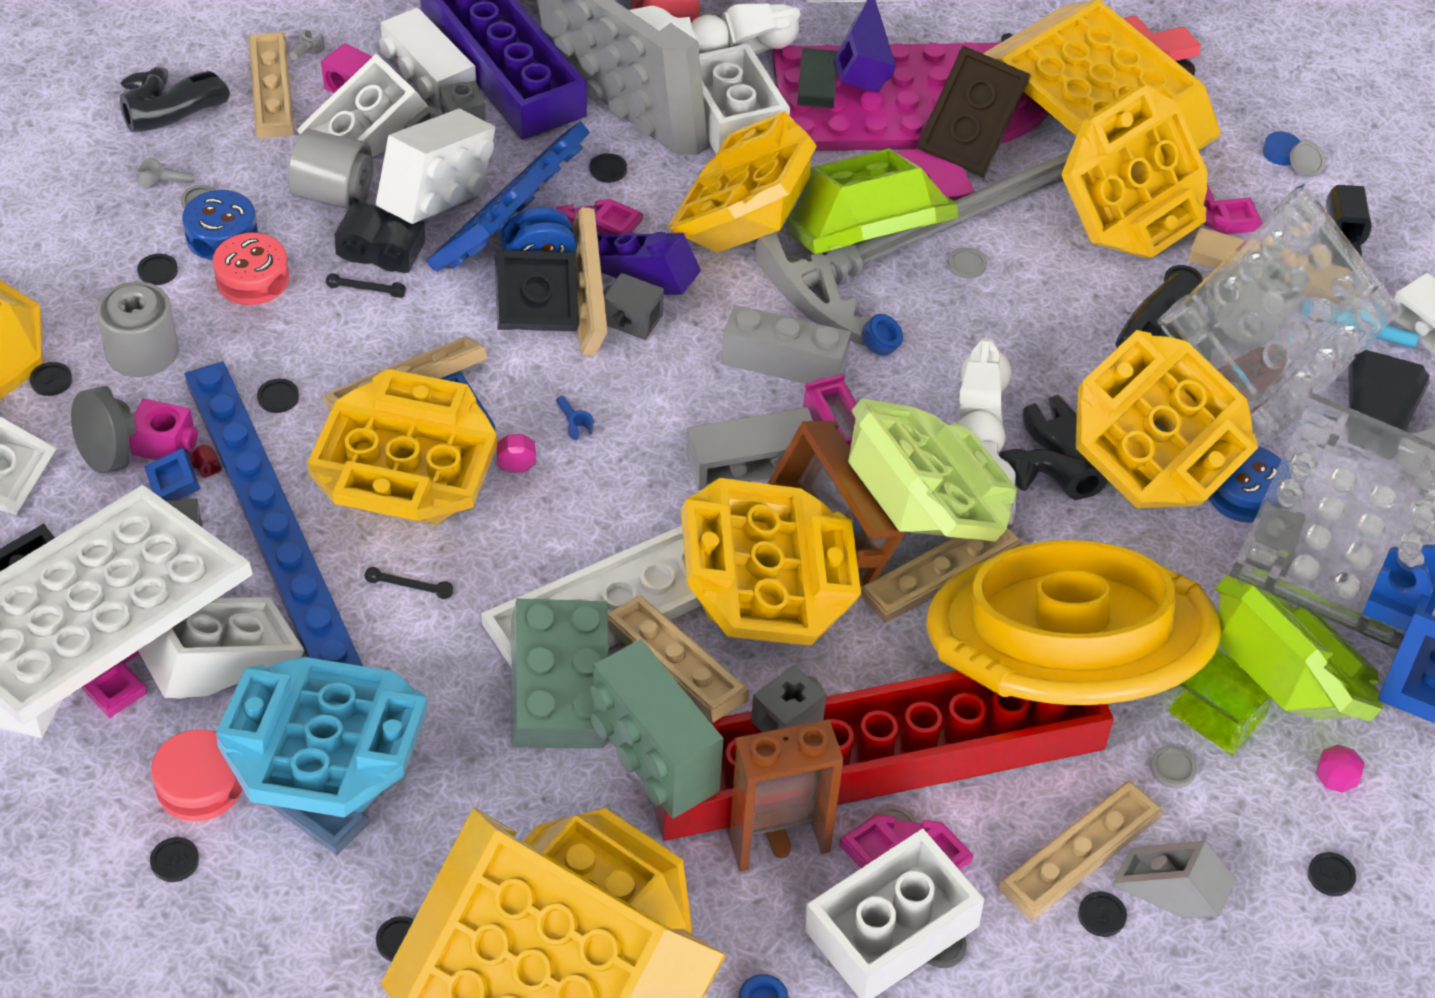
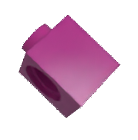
(341, 66)
(162, 430)

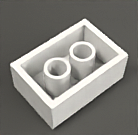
(736, 92)
(435, 165)
(893, 915)

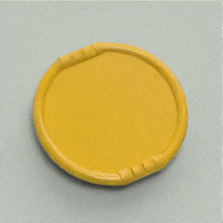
(1073, 624)

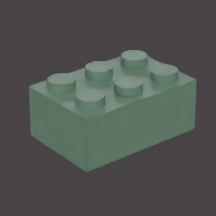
(553, 671)
(656, 729)

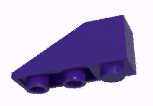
(865, 52)
(653, 258)

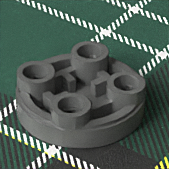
(101, 429)

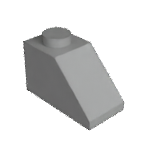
(1177, 878)

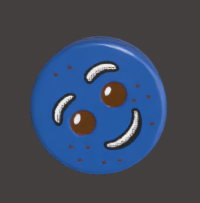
(215, 218)
(539, 231)
(1246, 488)

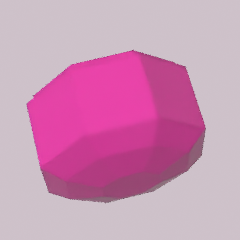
(516, 453)
(1340, 768)

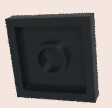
(536, 290)

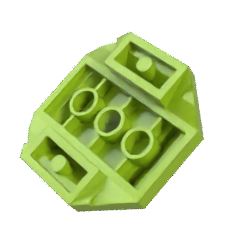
(865, 200)
(1295, 655)

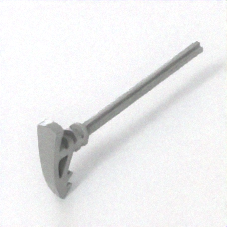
(832, 267)

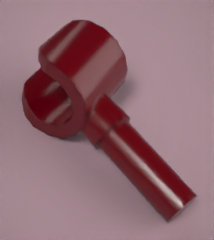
(205, 461)

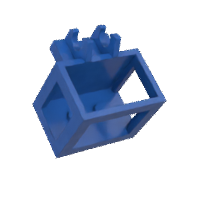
(1406, 601)

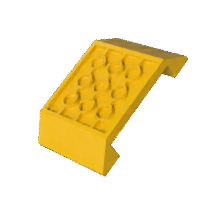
(1090, 58)
(530, 928)

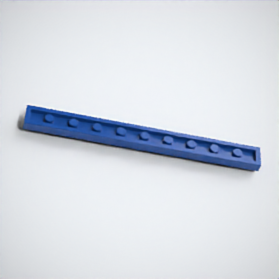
(270, 517)

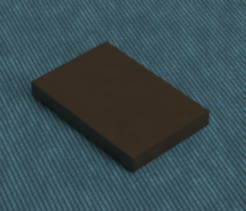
(973, 111)

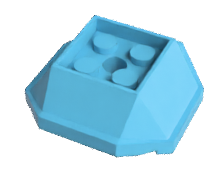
(320, 734)

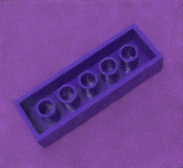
(513, 62)

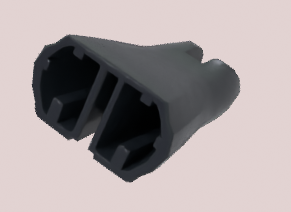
(1386, 387)

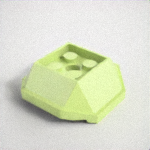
(929, 473)

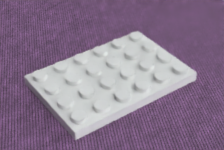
(103, 596)

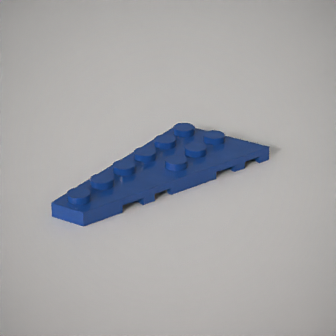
(511, 198)

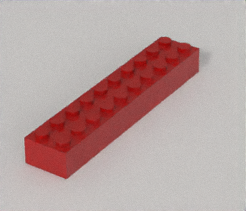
(918, 738)

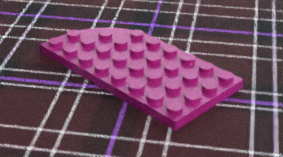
(899, 110)

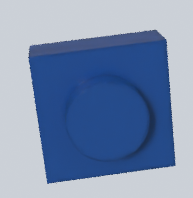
(172, 476)

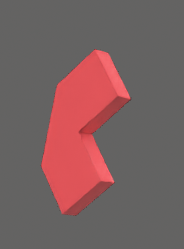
(1175, 42)

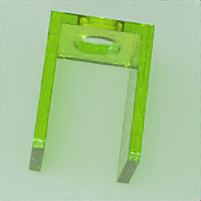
(1222, 703)

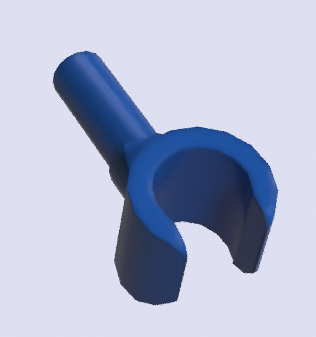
(575, 418)

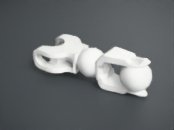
(757, 24)
(984, 377)

